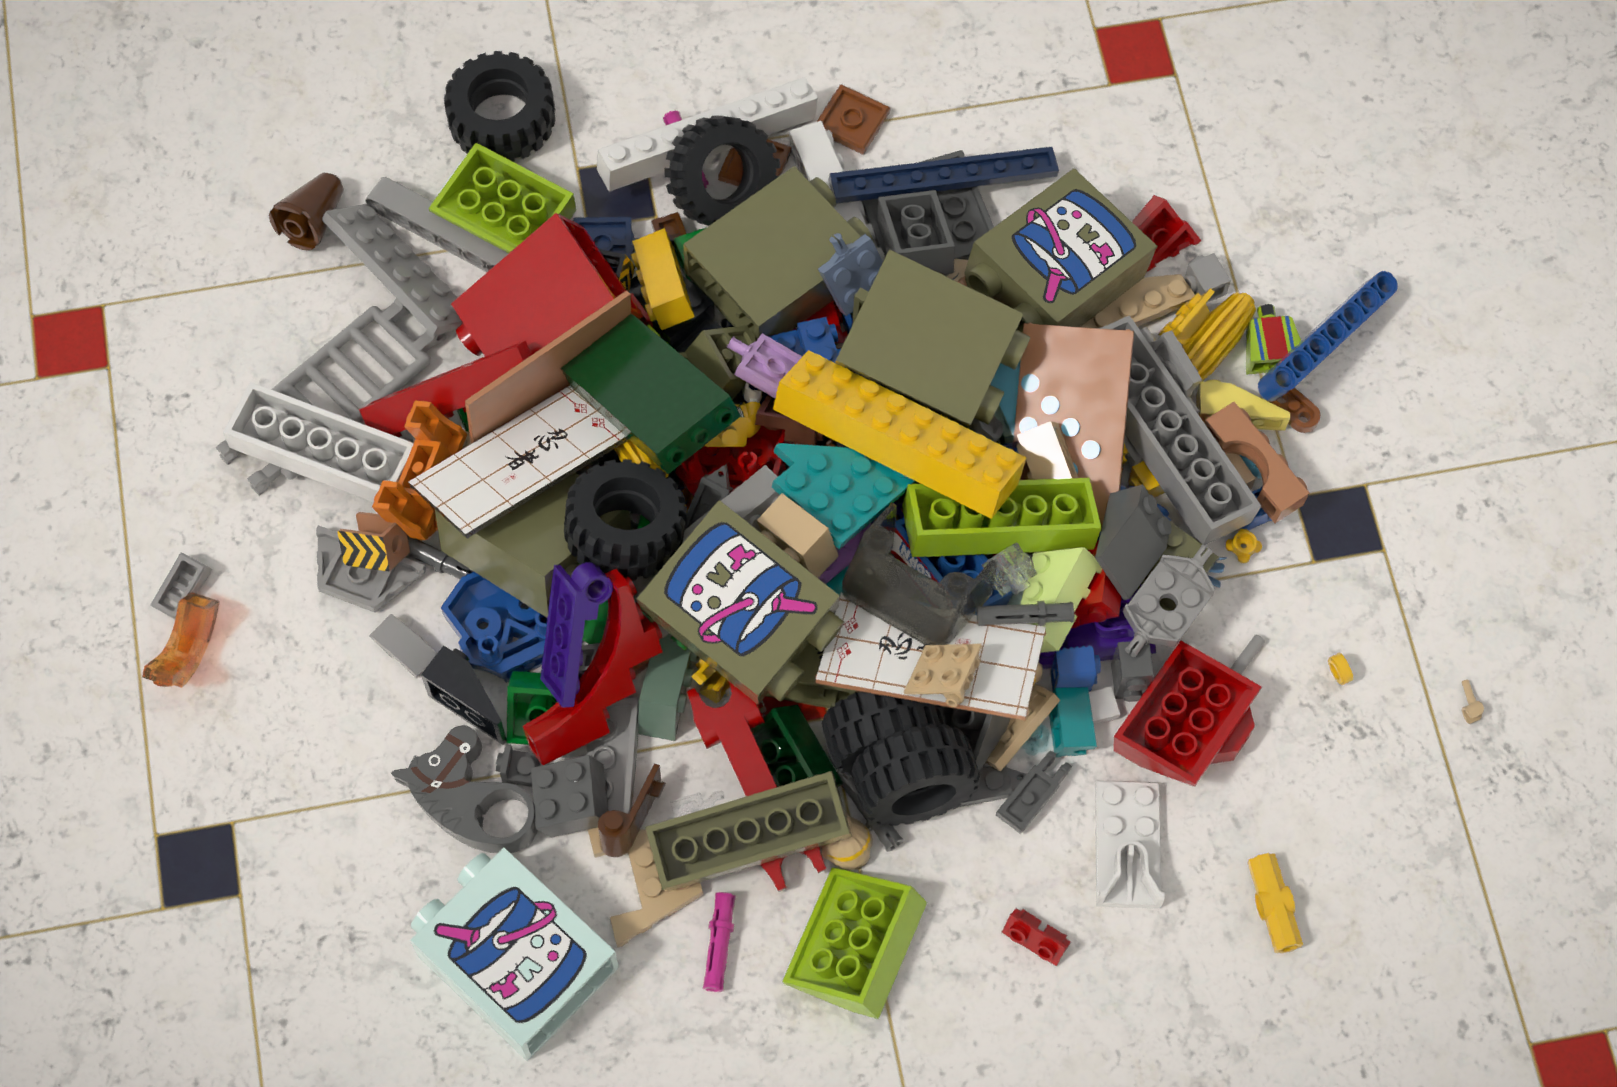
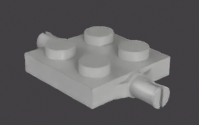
(1176, 362)

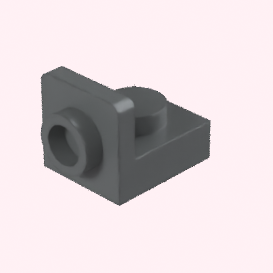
(516, 766)

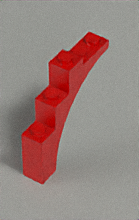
(608, 679)

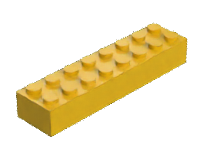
(899, 433)

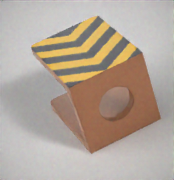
(373, 543)

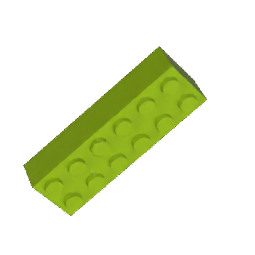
(1036, 515)

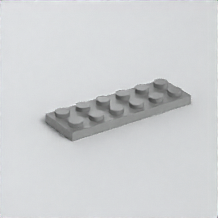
(395, 266)

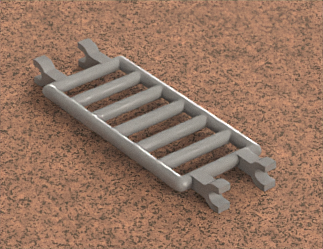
(262, 479)

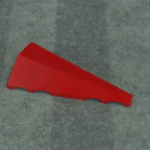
(1165, 229)

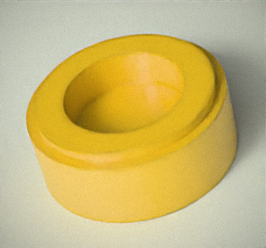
(1340, 669)

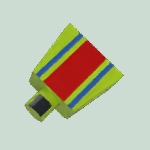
(1269, 339)

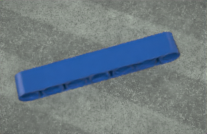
(1327, 336)

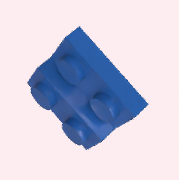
(813, 336)

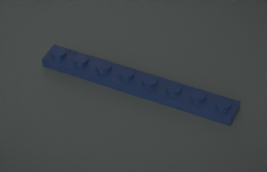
(944, 174)

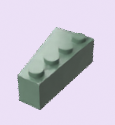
(664, 690)

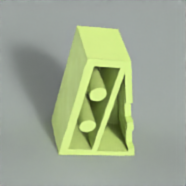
(1060, 578)

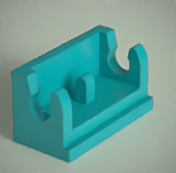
(1072, 722)

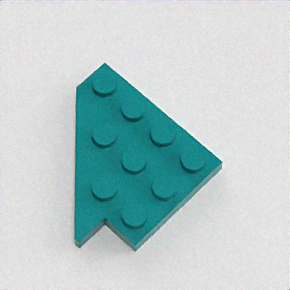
(838, 486)

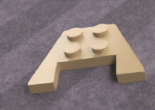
(654, 901)

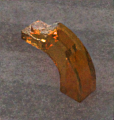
(186, 644)

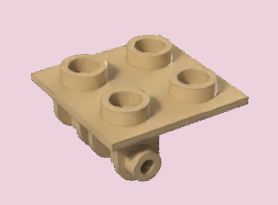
(945, 671)

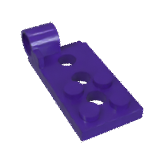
(569, 606)

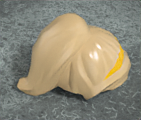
(853, 851)

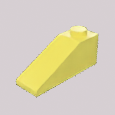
(1216, 395)

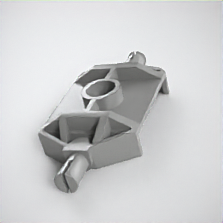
(1176, 579)

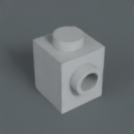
(1206, 274)

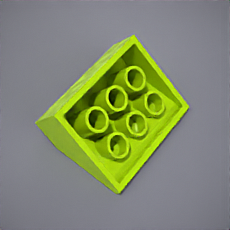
(499, 199)
(855, 941)

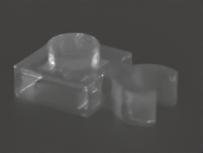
(694, 803)

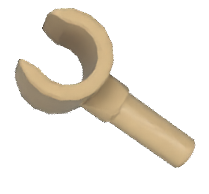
(1474, 710)

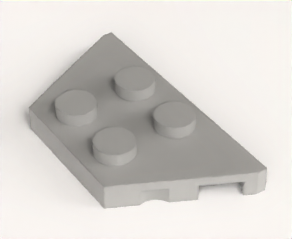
(359, 585)

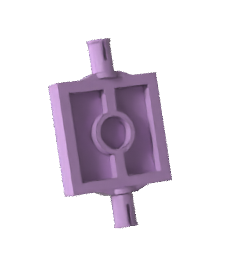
(763, 362)

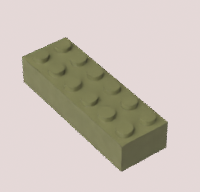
(748, 831)

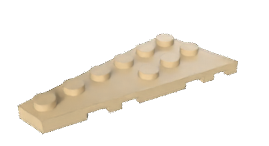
(1145, 301)

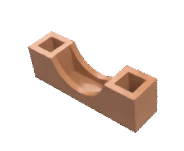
(1236, 434)

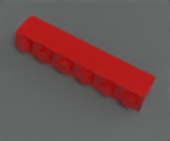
(444, 391)

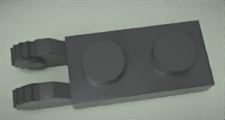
(1032, 794)

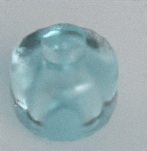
(1038, 741)

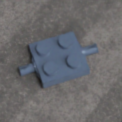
(849, 269)

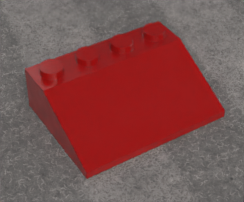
(1185, 715)

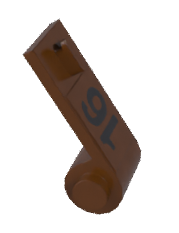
(620, 829)

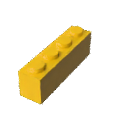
(661, 280)

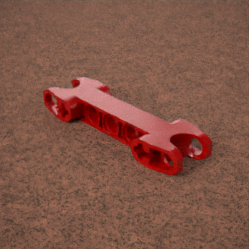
(732, 728)

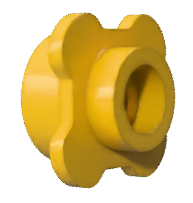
(1243, 537)

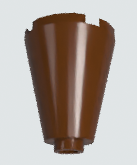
(302, 211)

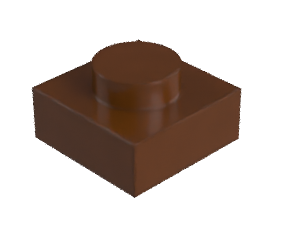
(672, 225)

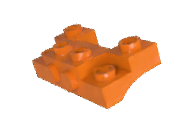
(434, 442)

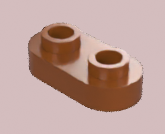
(1299, 406)

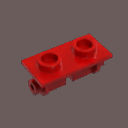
(1024, 930)

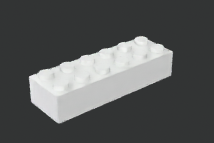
(315, 442)

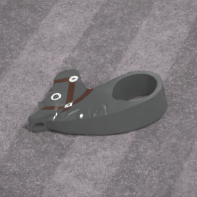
(446, 794)

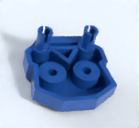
(492, 648)

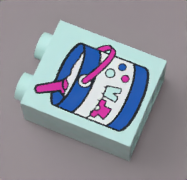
(512, 951)

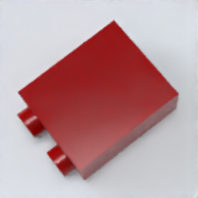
(538, 290)

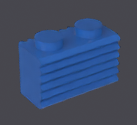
(1075, 668)

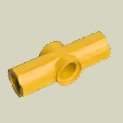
(1275, 903)

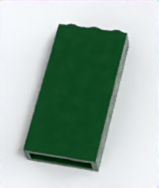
(650, 393)

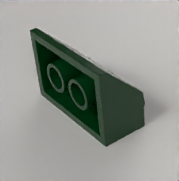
(791, 747)

